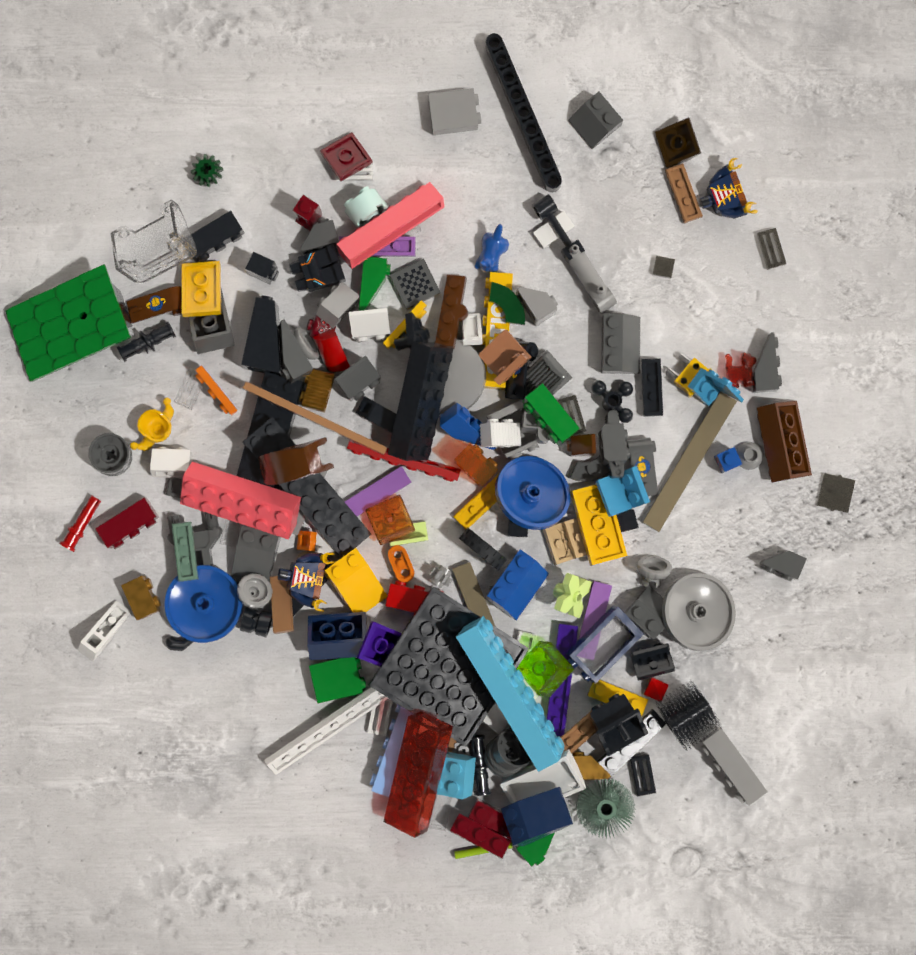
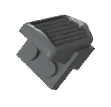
(548, 371)

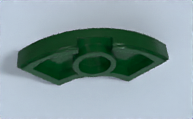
(508, 303)

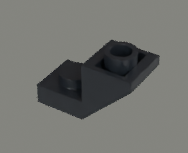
(377, 414)

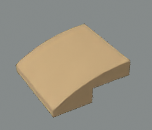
(565, 541)

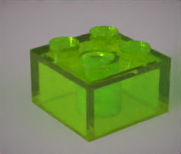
(545, 668)

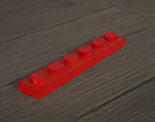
(430, 467)

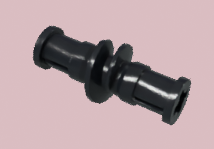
(146, 341)
(480, 774)

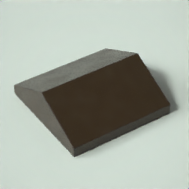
(678, 142)

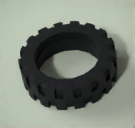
(483, 549)

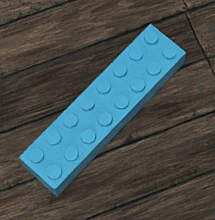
(511, 693)

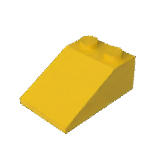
(355, 582)

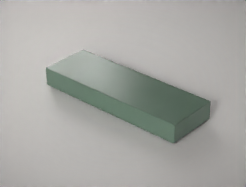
(185, 551)

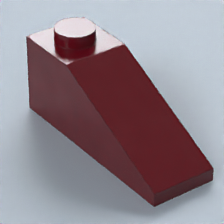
(489, 817)

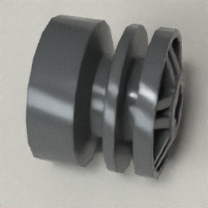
(107, 444)
(505, 754)

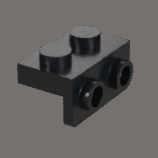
(652, 661)

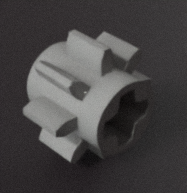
(440, 576)

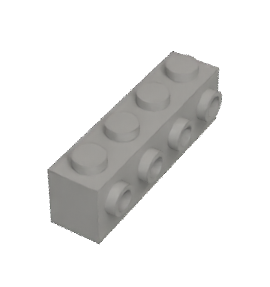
(734, 767)

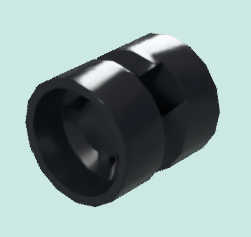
(256, 622)

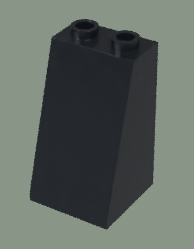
(262, 341)

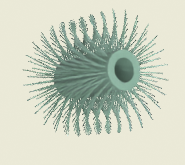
(593, 804)

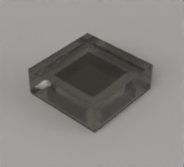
(663, 267)

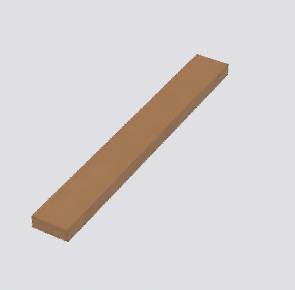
(314, 418)

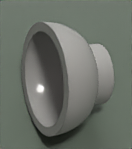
(750, 455)

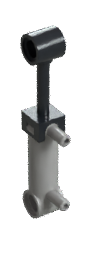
(576, 257)

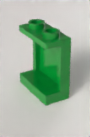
(337, 679)

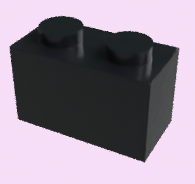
(262, 268)

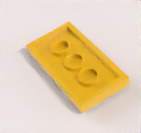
(598, 530)

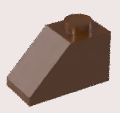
(582, 445)

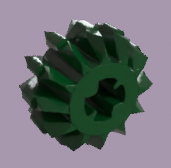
(213, 173)

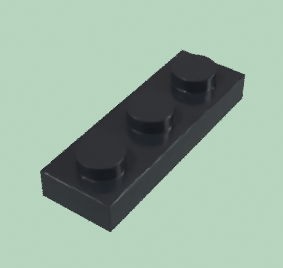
(652, 387)

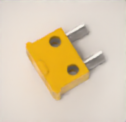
(687, 374)

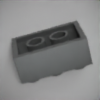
(620, 344)

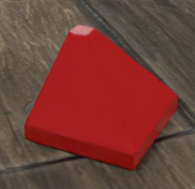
(656, 689)

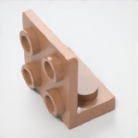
(504, 356)

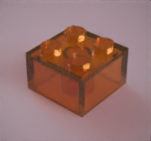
(476, 465)

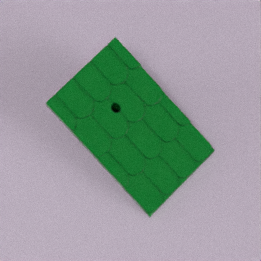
(69, 323)

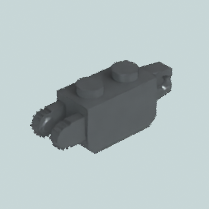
(613, 445)

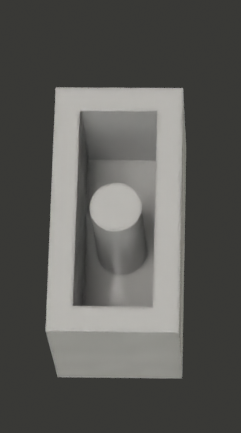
(337, 304)

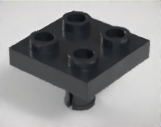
(415, 332)

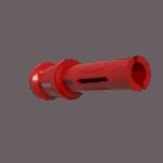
(76, 531)

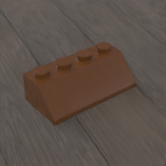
(784, 441)

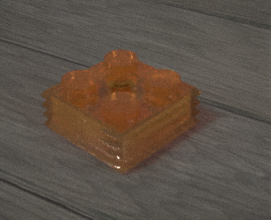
(401, 521)

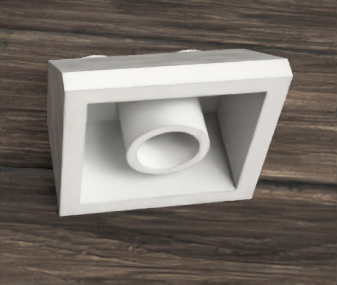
(370, 324)

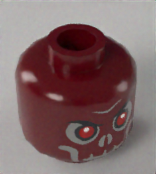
(317, 326)

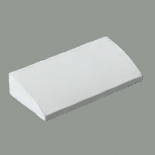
(531, 782)

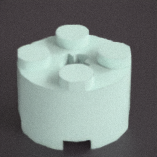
(365, 206)

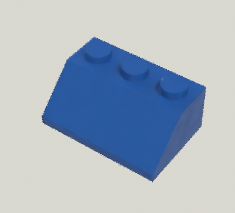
(517, 585)

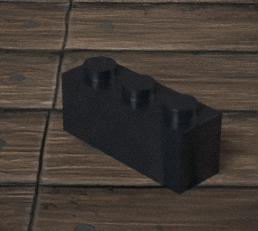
(216, 236)

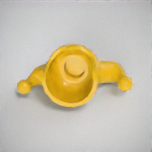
(154, 426)

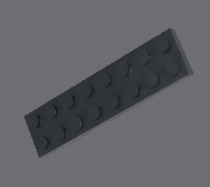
(318, 499)

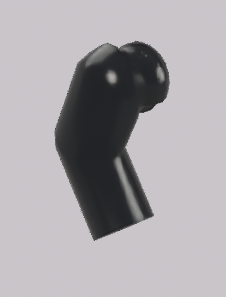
(177, 645)

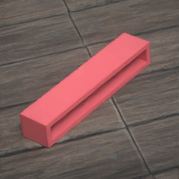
(390, 225)

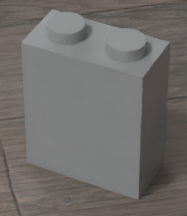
(454, 111)

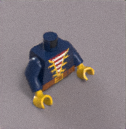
(726, 193)
(306, 578)

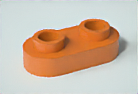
(401, 563)

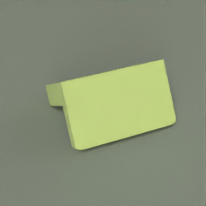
(419, 535)

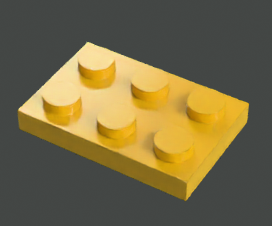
(201, 289)

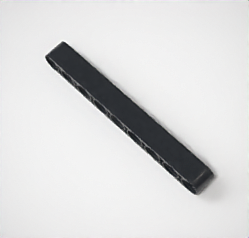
(523, 104)

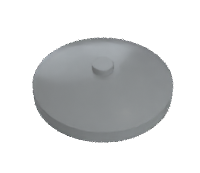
(465, 378)
(698, 612)

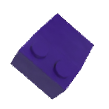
(377, 643)

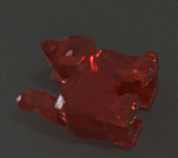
(743, 372)

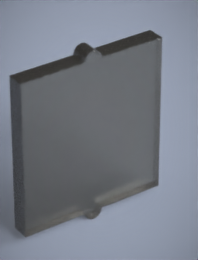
(836, 493)

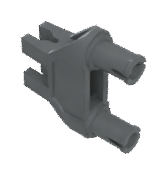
(203, 540)

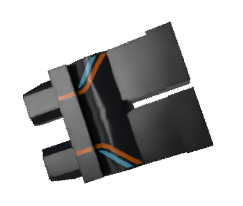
(319, 269)

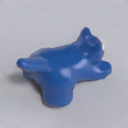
(493, 247)

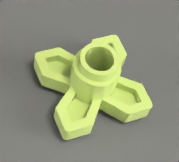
(570, 594)

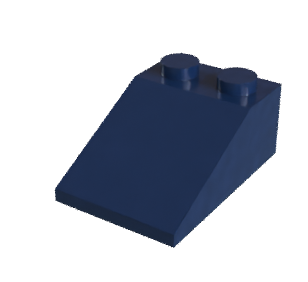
(536, 817)

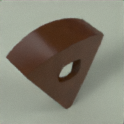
(293, 463)

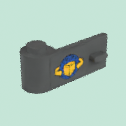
(642, 456)

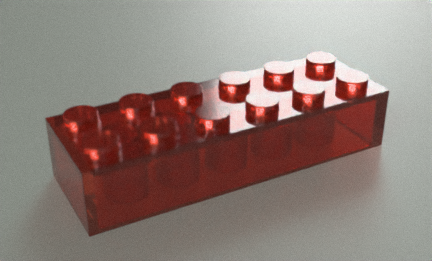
(418, 773)

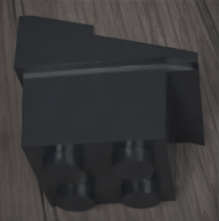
(617, 724)

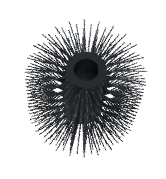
(689, 714)

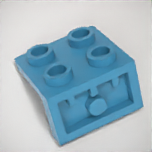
(707, 386)
(622, 493)

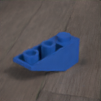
(461, 425)

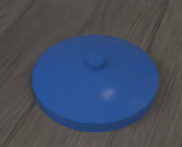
(532, 493)
(203, 607)

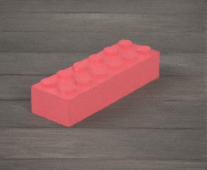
(240, 500)

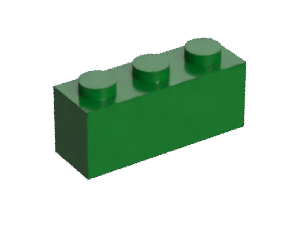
(550, 415)

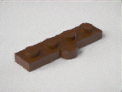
(451, 310)

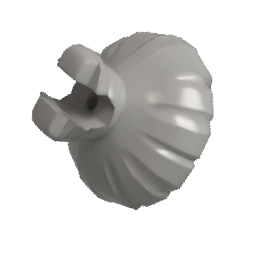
(306, 343)
(653, 569)
(255, 585)

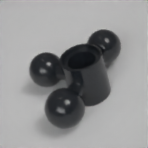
(624, 389)

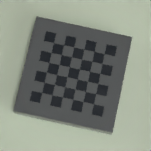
(415, 284)

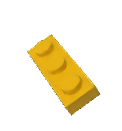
(419, 311)
(603, 691)

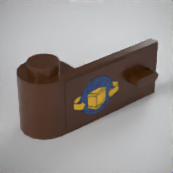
(156, 304)

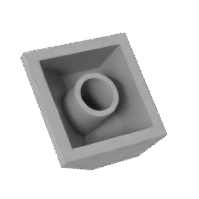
(537, 304)

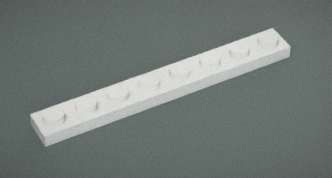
(324, 730)

